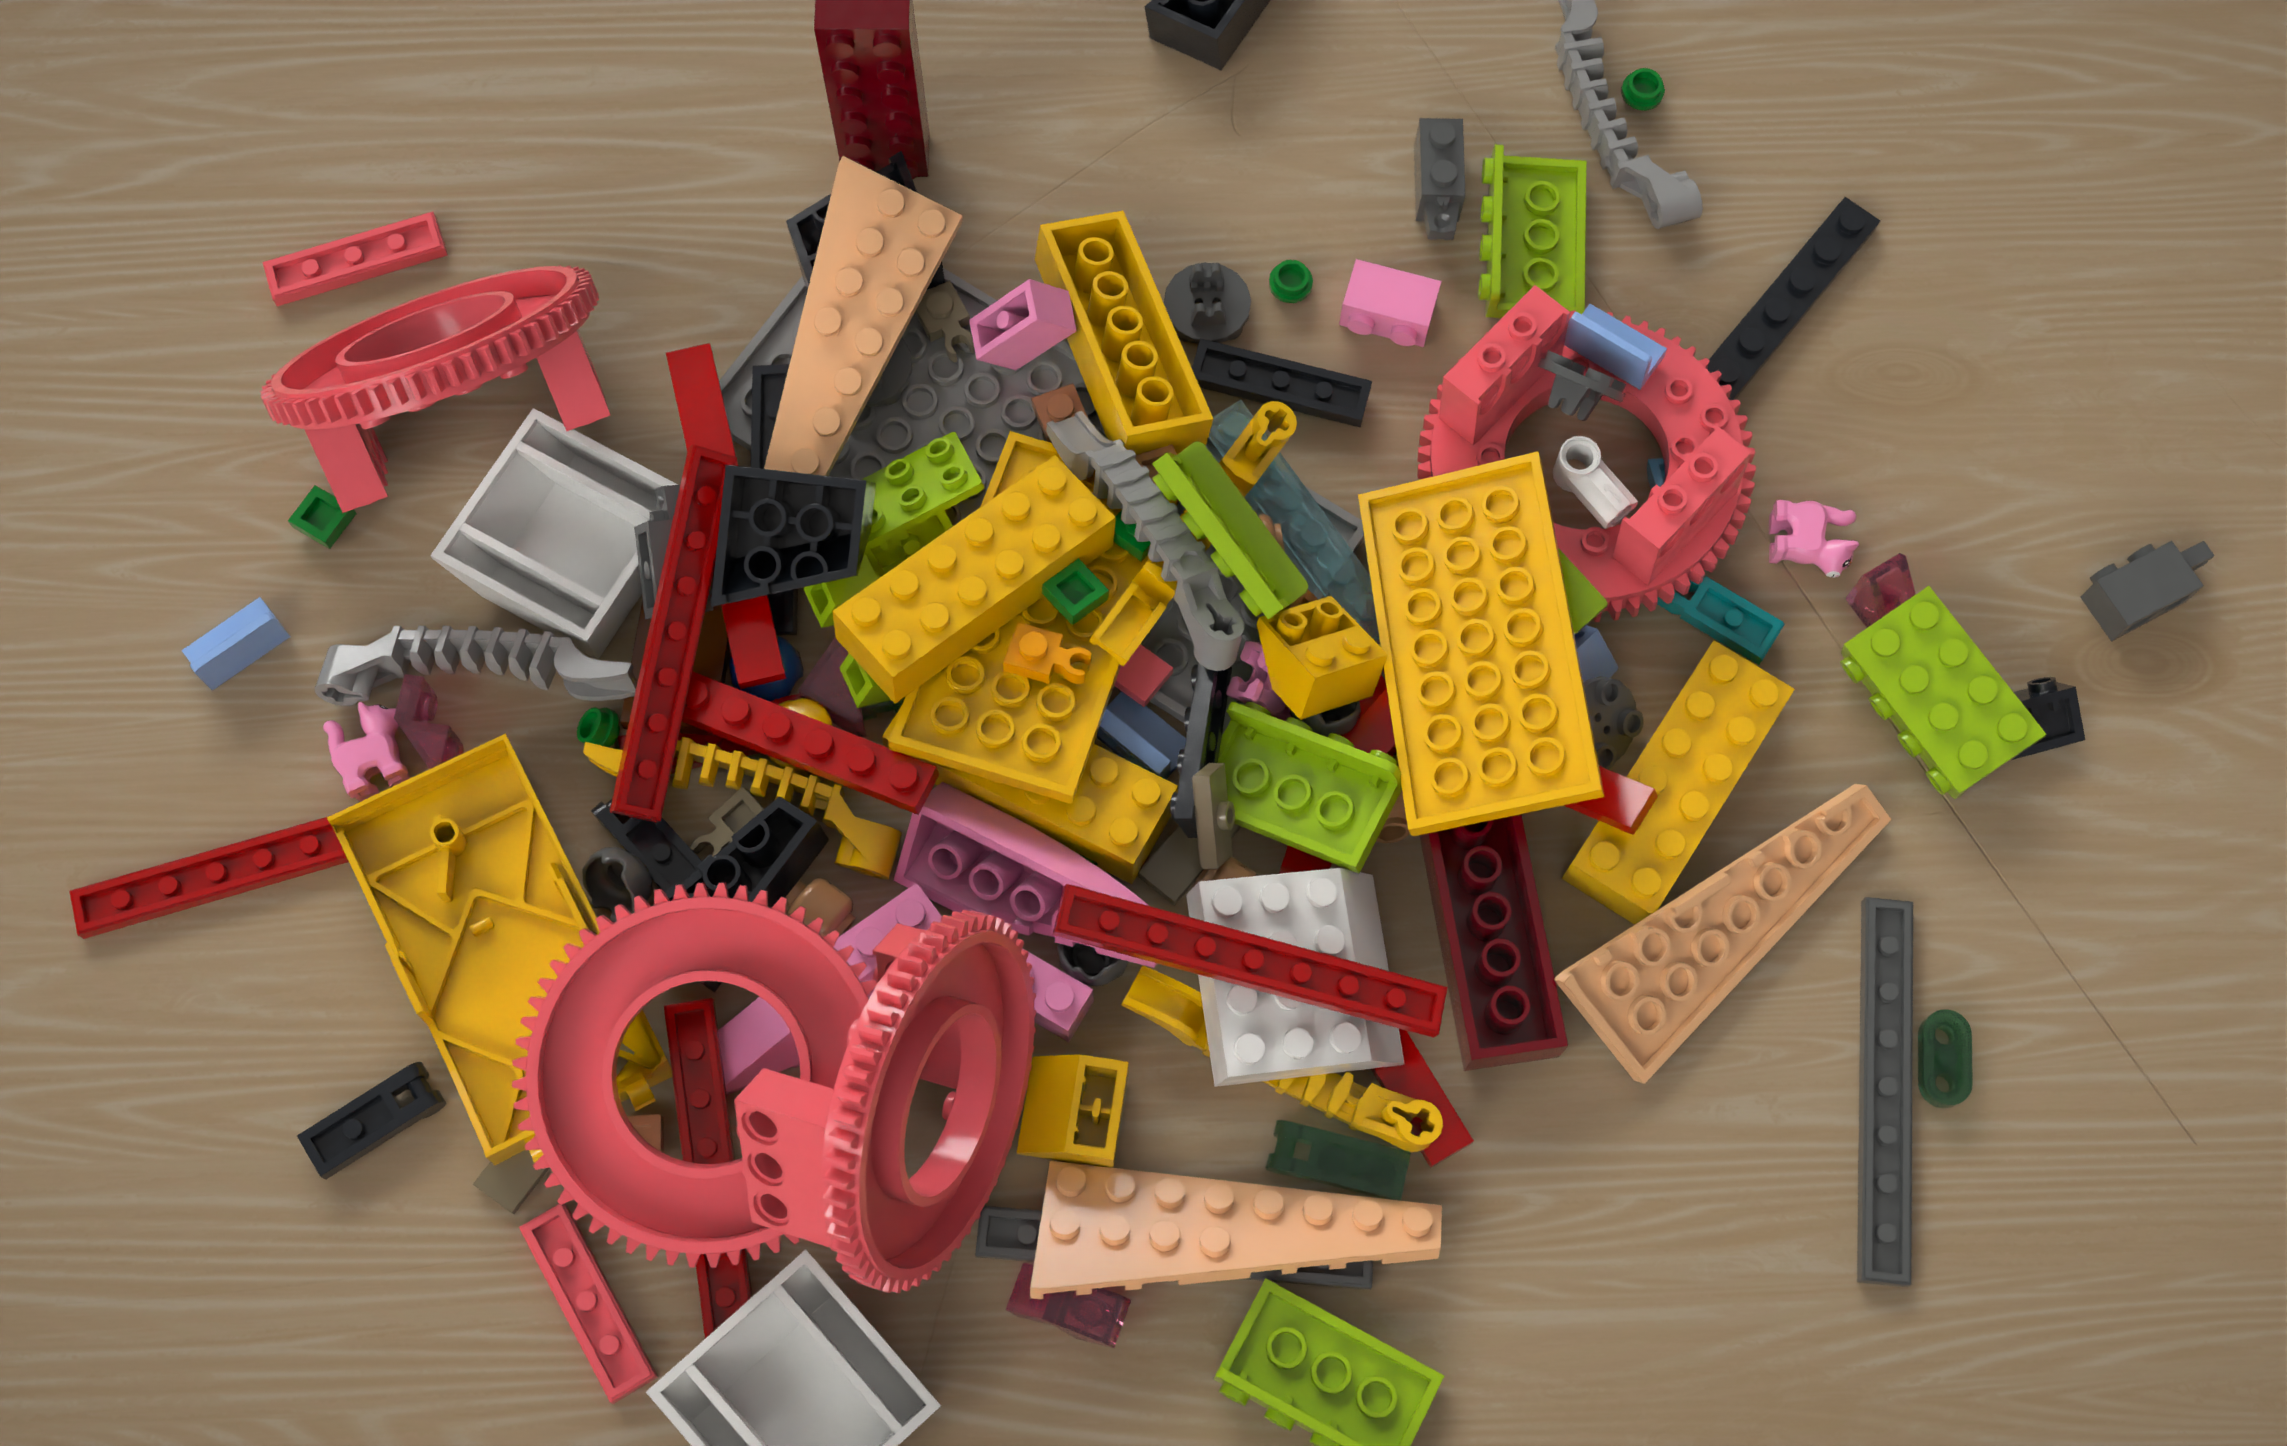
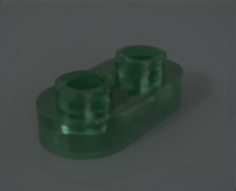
(1946, 1061)

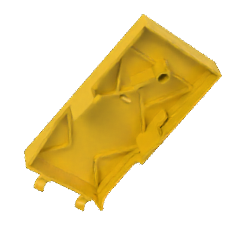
(472, 918)

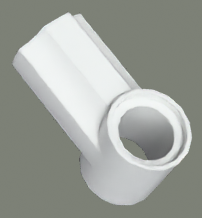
(1594, 486)

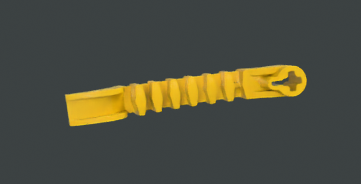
(1148, 592)
(864, 844)
(1364, 1109)

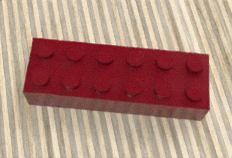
(874, 81)
(1493, 944)

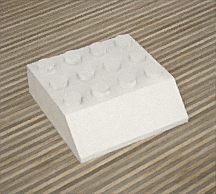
(555, 533)
(1275, 1037)
(794, 1373)

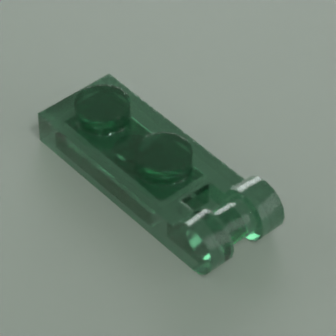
(1340, 1161)

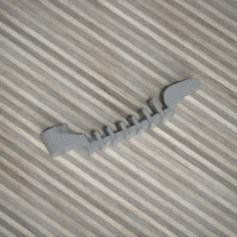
(1666, 196)
(1127, 486)
(354, 670)

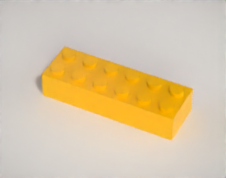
(1123, 334)
(972, 578)
(1693, 768)
(1112, 817)

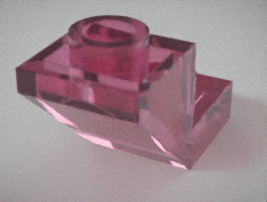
(414, 709)
(1087, 1317)

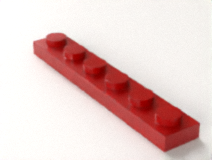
(809, 744)

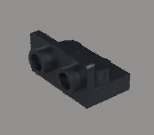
(2055, 710)

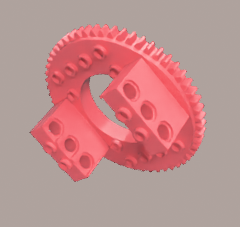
(431, 352)
(1681, 404)
(580, 1035)
(832, 1161)

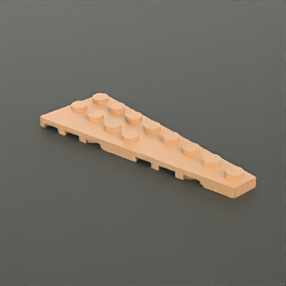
(862, 293)
(1682, 961)
(1158, 1227)

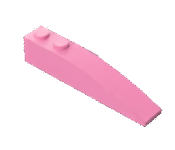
(996, 865)
(760, 1036)

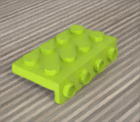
(1533, 230)
(1233, 528)
(1940, 693)
(1306, 786)
(1324, 1374)

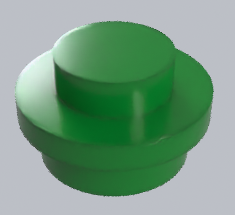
(1643, 89)
(1290, 281)
(599, 727)

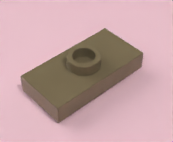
(1213, 815)

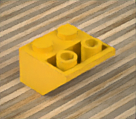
(1319, 657)
(1073, 1109)

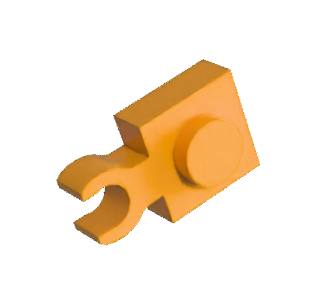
(1039, 653)

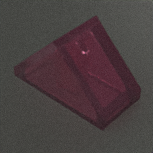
(1882, 590)
(829, 689)

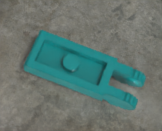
(1727, 618)

